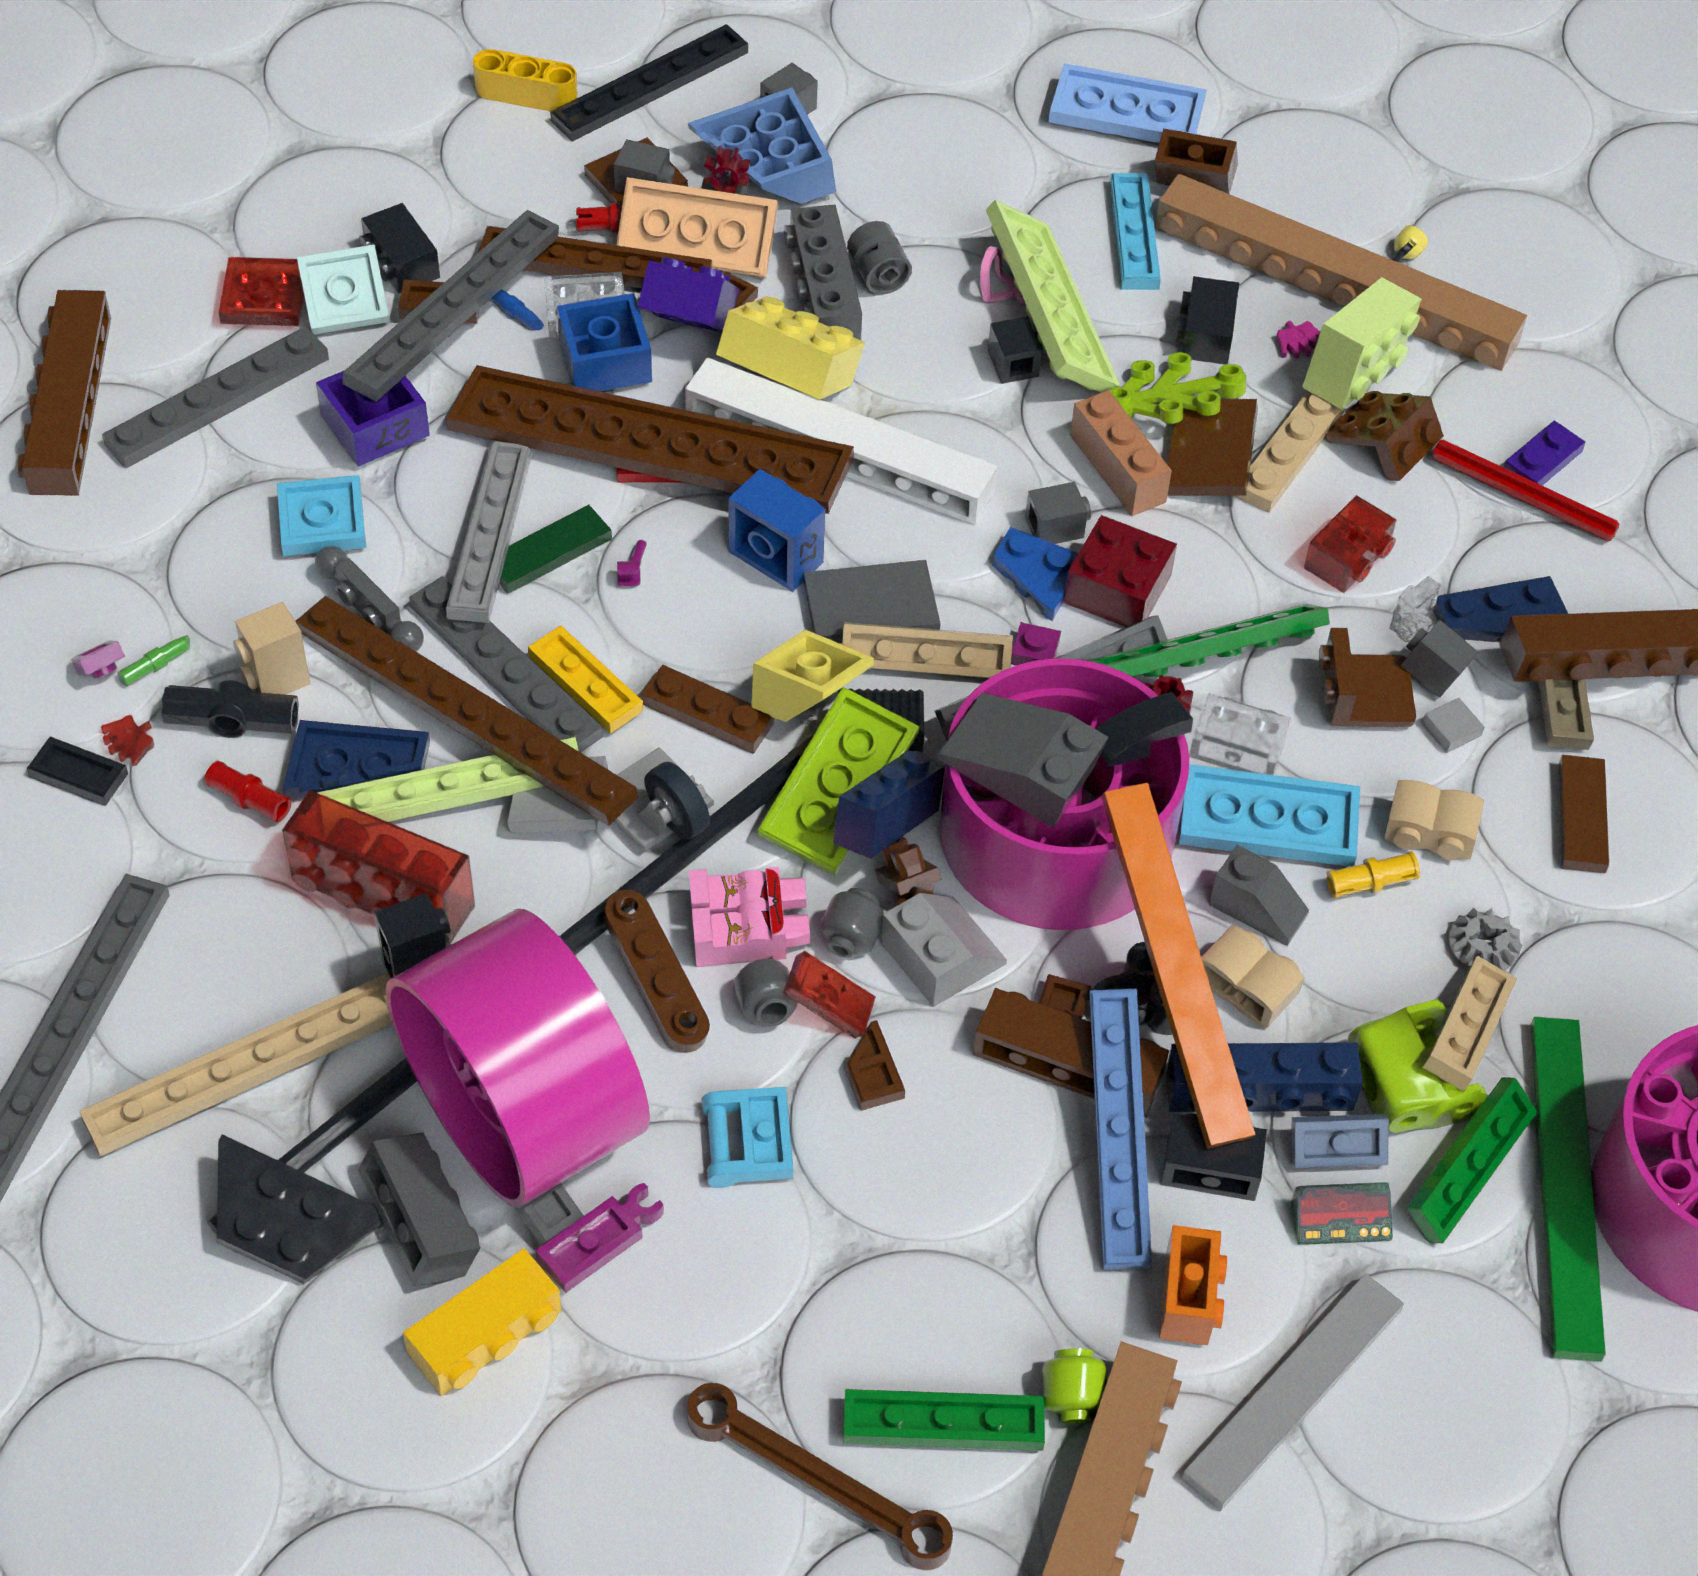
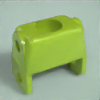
(1393, 1072)

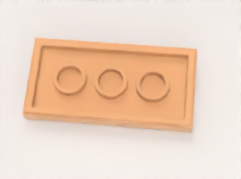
(699, 223)

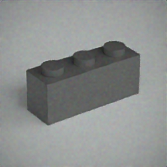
(419, 1208)

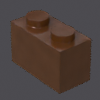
(1196, 157)

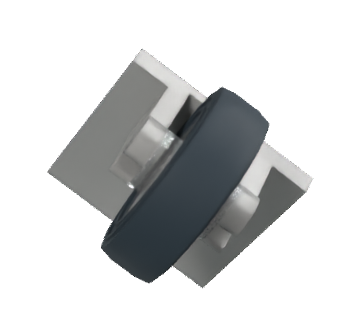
(665, 802)

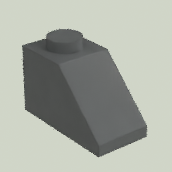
(1258, 896)

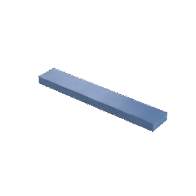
(1120, 1130)

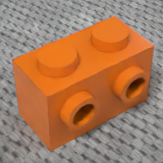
(1191, 1285)

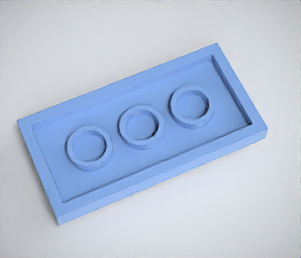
(1124, 104)

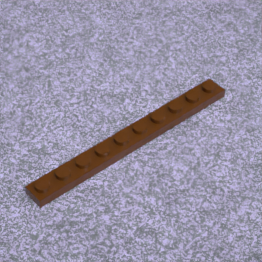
(468, 711)

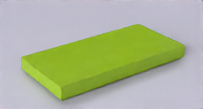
(846, 749)

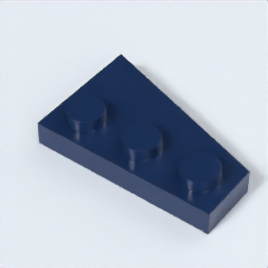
(1485, 611)
(346, 754)

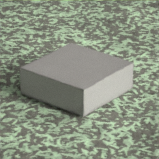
(1453, 724)

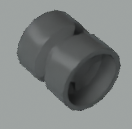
(879, 257)

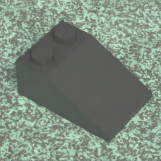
(1025, 754)

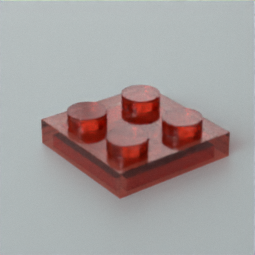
(261, 292)

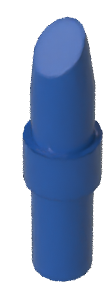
(516, 309)

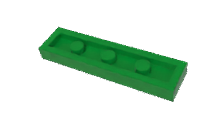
(1471, 1160)
(944, 1419)

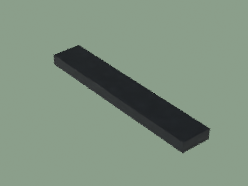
(649, 82)

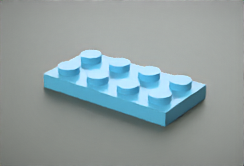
(1271, 815)

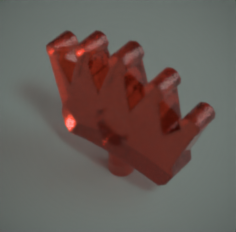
(128, 739)

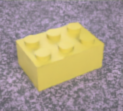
(790, 347)

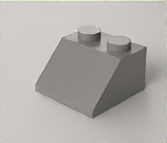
(938, 945)

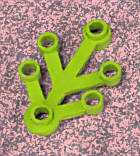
(1174, 396)

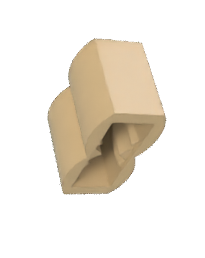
(1434, 819)
(1251, 976)

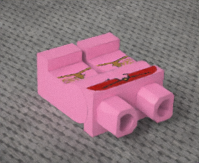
(743, 916)

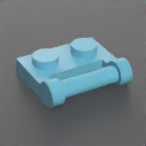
(764, 1136)

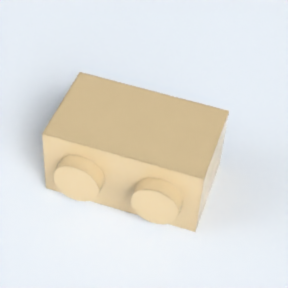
(271, 651)

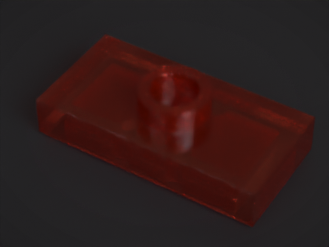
(829, 994)

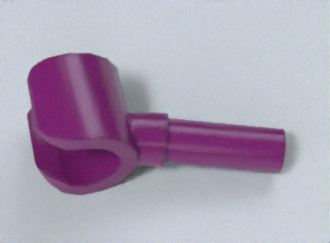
(629, 571)

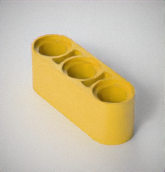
(524, 79)

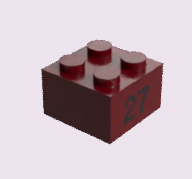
(1119, 572)

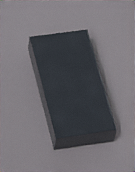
(77, 771)

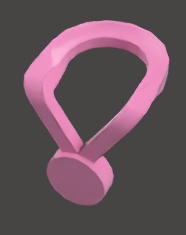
(987, 295)

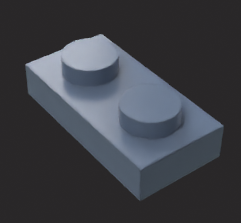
(1339, 1140)

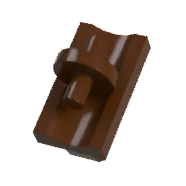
(906, 871)

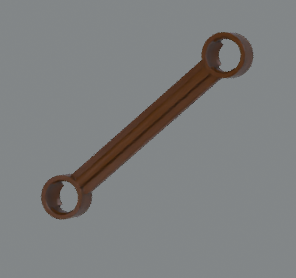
(819, 1476)

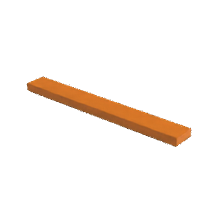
(1178, 966)

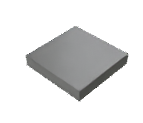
(548, 812)

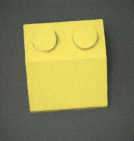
(803, 674)

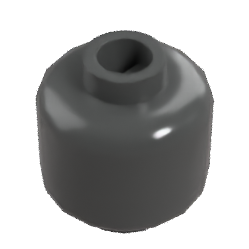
(852, 922)
(761, 995)

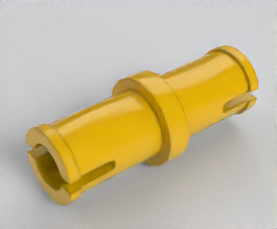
(1373, 875)

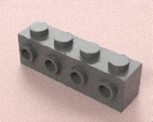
(823, 267)

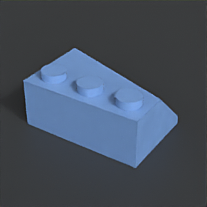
(779, 142)

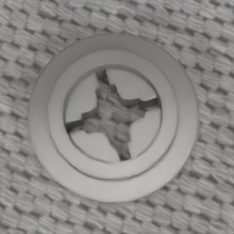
(1466, 947)

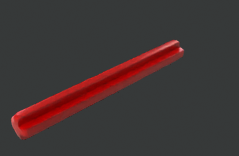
(1525, 490)

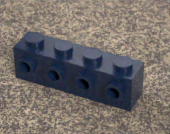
(1283, 1077)

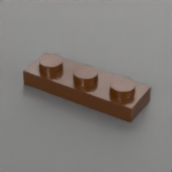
(707, 709)

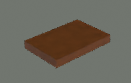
(1213, 451)

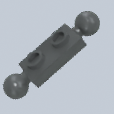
(366, 597)

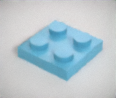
(321, 515)

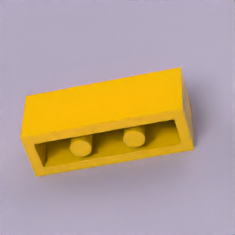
(483, 1322)

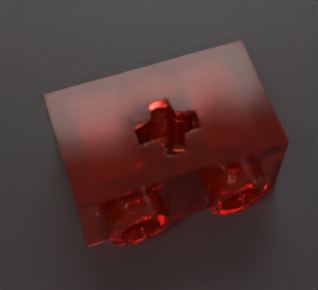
(1351, 544)

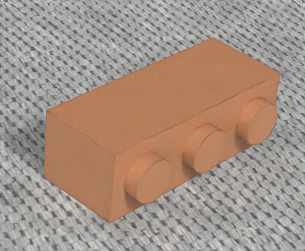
(1120, 453)

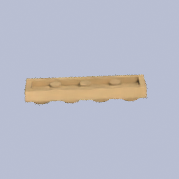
(1289, 450)
(930, 649)
(1470, 1023)

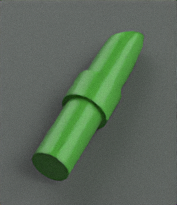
(154, 660)

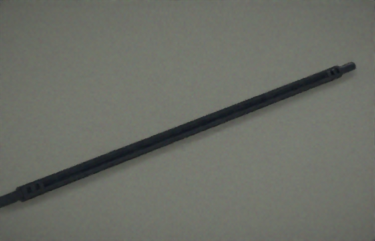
(576, 938)

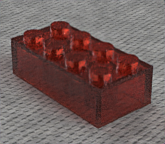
(373, 861)

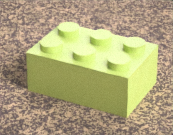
(1362, 343)

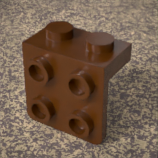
(1398, 426)
(1365, 687)

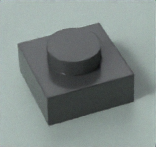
(549, 1214)

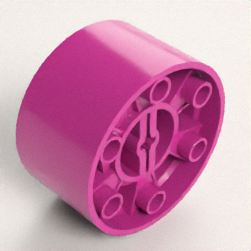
(1072, 871)
(518, 1056)
(1653, 1210)

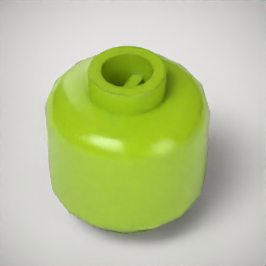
(1074, 1384)

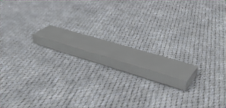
(489, 533)
(1292, 1392)

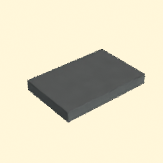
(871, 594)

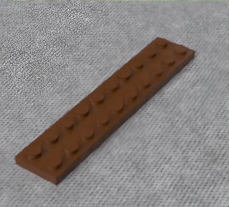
(644, 435)

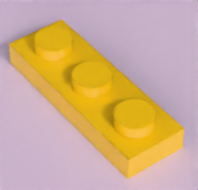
(585, 679)

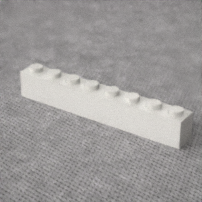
(882, 454)

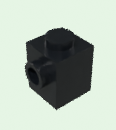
(1015, 349)

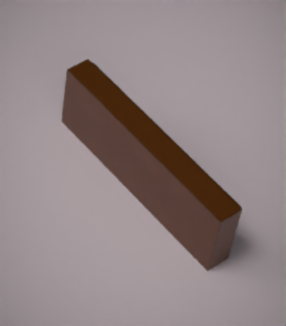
(1583, 814)

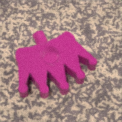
(1297, 339)

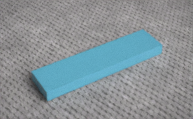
(1134, 231)

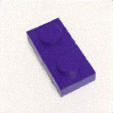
(1546, 453)

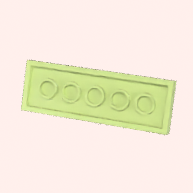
(1051, 298)

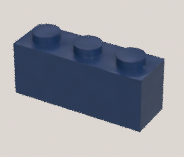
(889, 803)

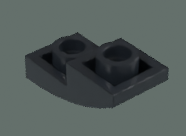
(1140, 725)

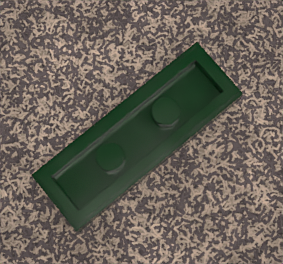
(553, 547)

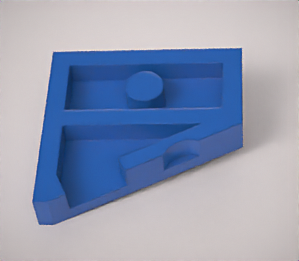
(1035, 568)

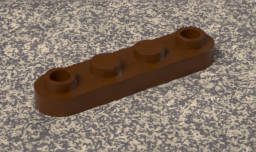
(656, 971)

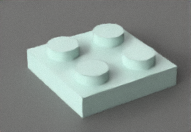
(343, 289)

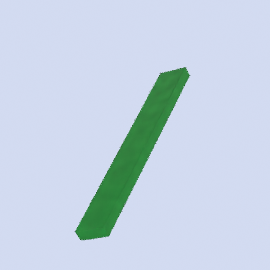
(1567, 1191)

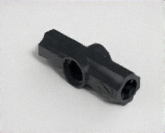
(230, 709)

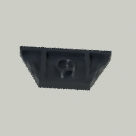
(285, 1214)

